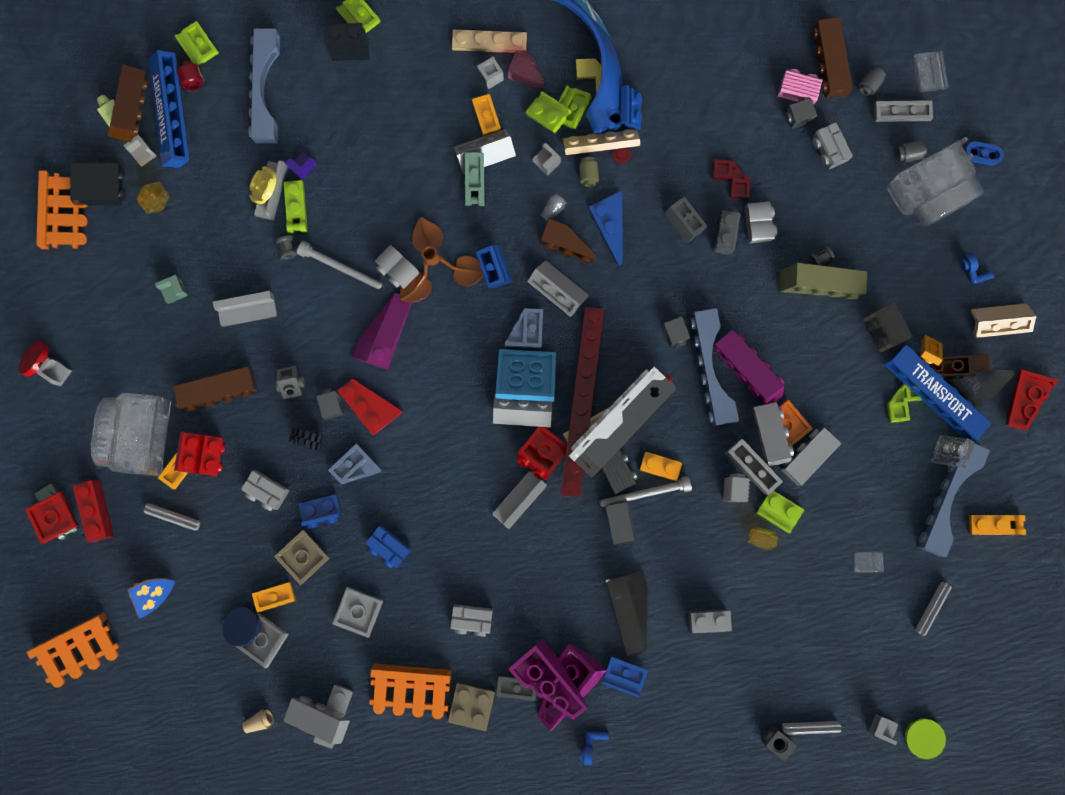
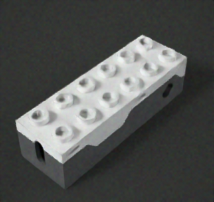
(621, 420)

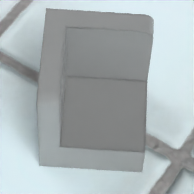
(491, 72)
(140, 150)
(547, 159)
(54, 371)
(883, 728)

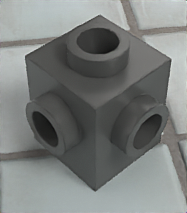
(289, 382)

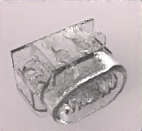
(937, 185)
(131, 433)

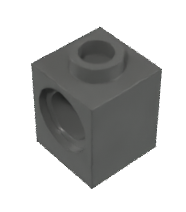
(800, 113)
(676, 332)
(330, 404)
(786, 747)

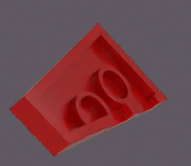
(1027, 398)
(368, 406)

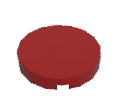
(32, 357)

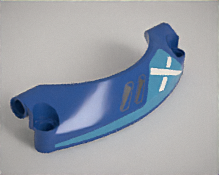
(608, 98)

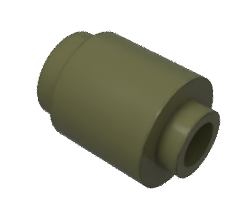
(588, 171)

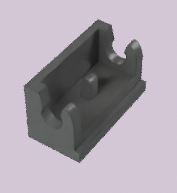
(685, 219)
(621, 523)

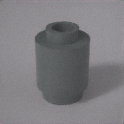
(871, 81)
(911, 151)

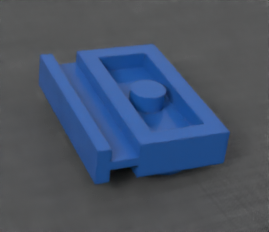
(631, 107)
(625, 676)

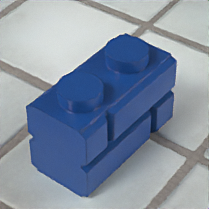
(493, 266)
(388, 547)

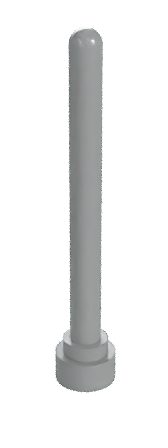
(307, 250)
(683, 485)

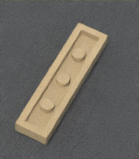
(489, 41)
(601, 142)

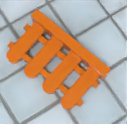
(46, 219)
(65, 651)
(420, 676)

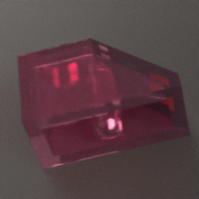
(525, 70)

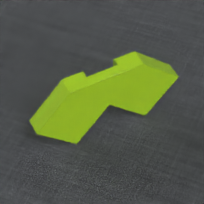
(898, 404)

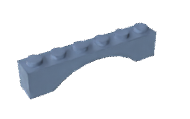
(265, 50)
(722, 407)
(938, 535)

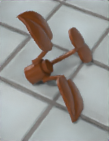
(425, 240)

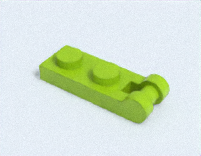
(295, 206)

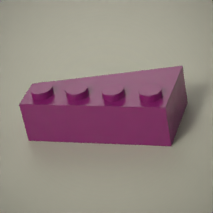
(750, 368)

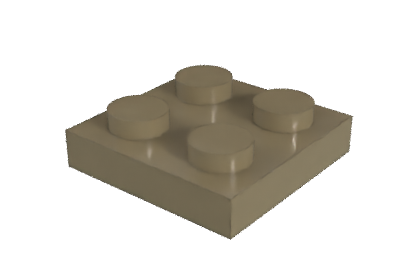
(302, 557)
(471, 706)

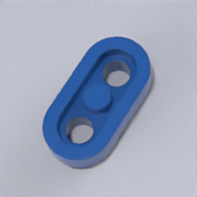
(982, 153)

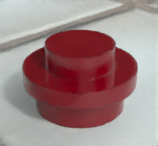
(621, 155)

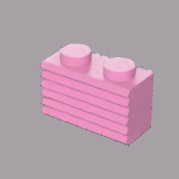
(799, 86)

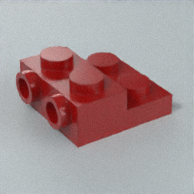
(542, 453)
(199, 454)

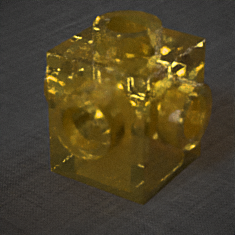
(153, 197)

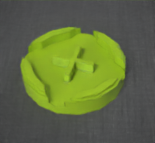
(925, 738)

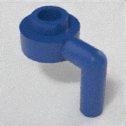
(970, 265)
(586, 753)

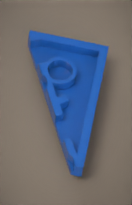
(608, 219)

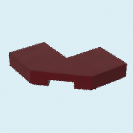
(729, 171)

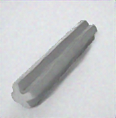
(171, 516)
(933, 608)
(811, 727)

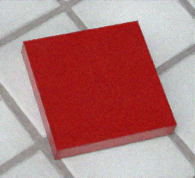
(51, 517)

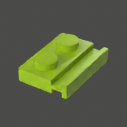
(358, 12)
(196, 44)
(577, 102)
(548, 112)
(780, 511)

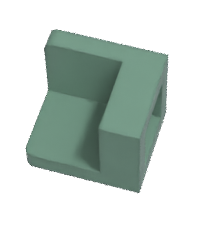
(172, 289)

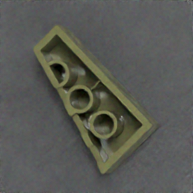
(823, 280)

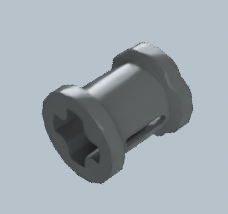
(286, 247)
(822, 257)

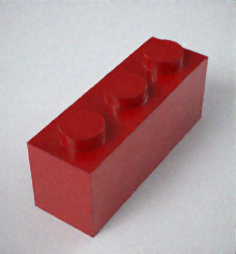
(93, 511)

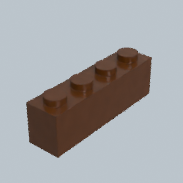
(832, 57)
(127, 104)
(215, 389)

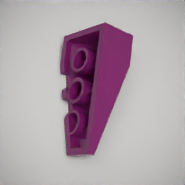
(382, 336)
(583, 671)
(548, 678)

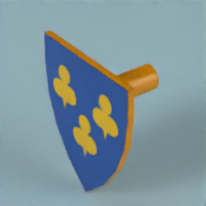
(150, 594)

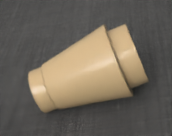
(259, 721)

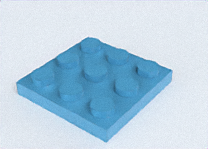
(526, 375)

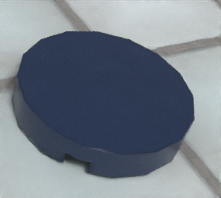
(241, 626)

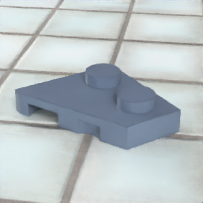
(527, 330)
(354, 466)

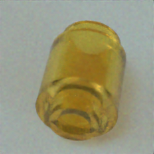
(763, 538)

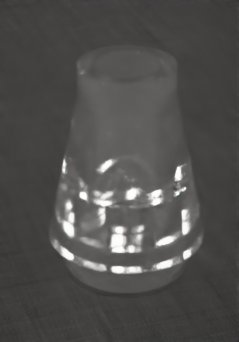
(553, 207)

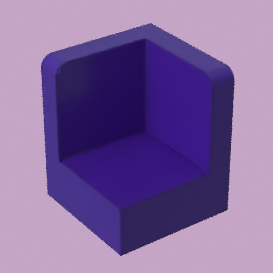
(301, 165)

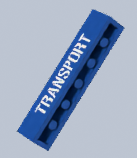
(168, 109)
(937, 393)

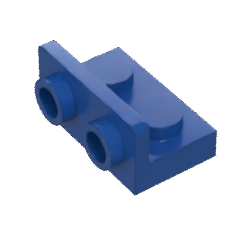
(320, 510)

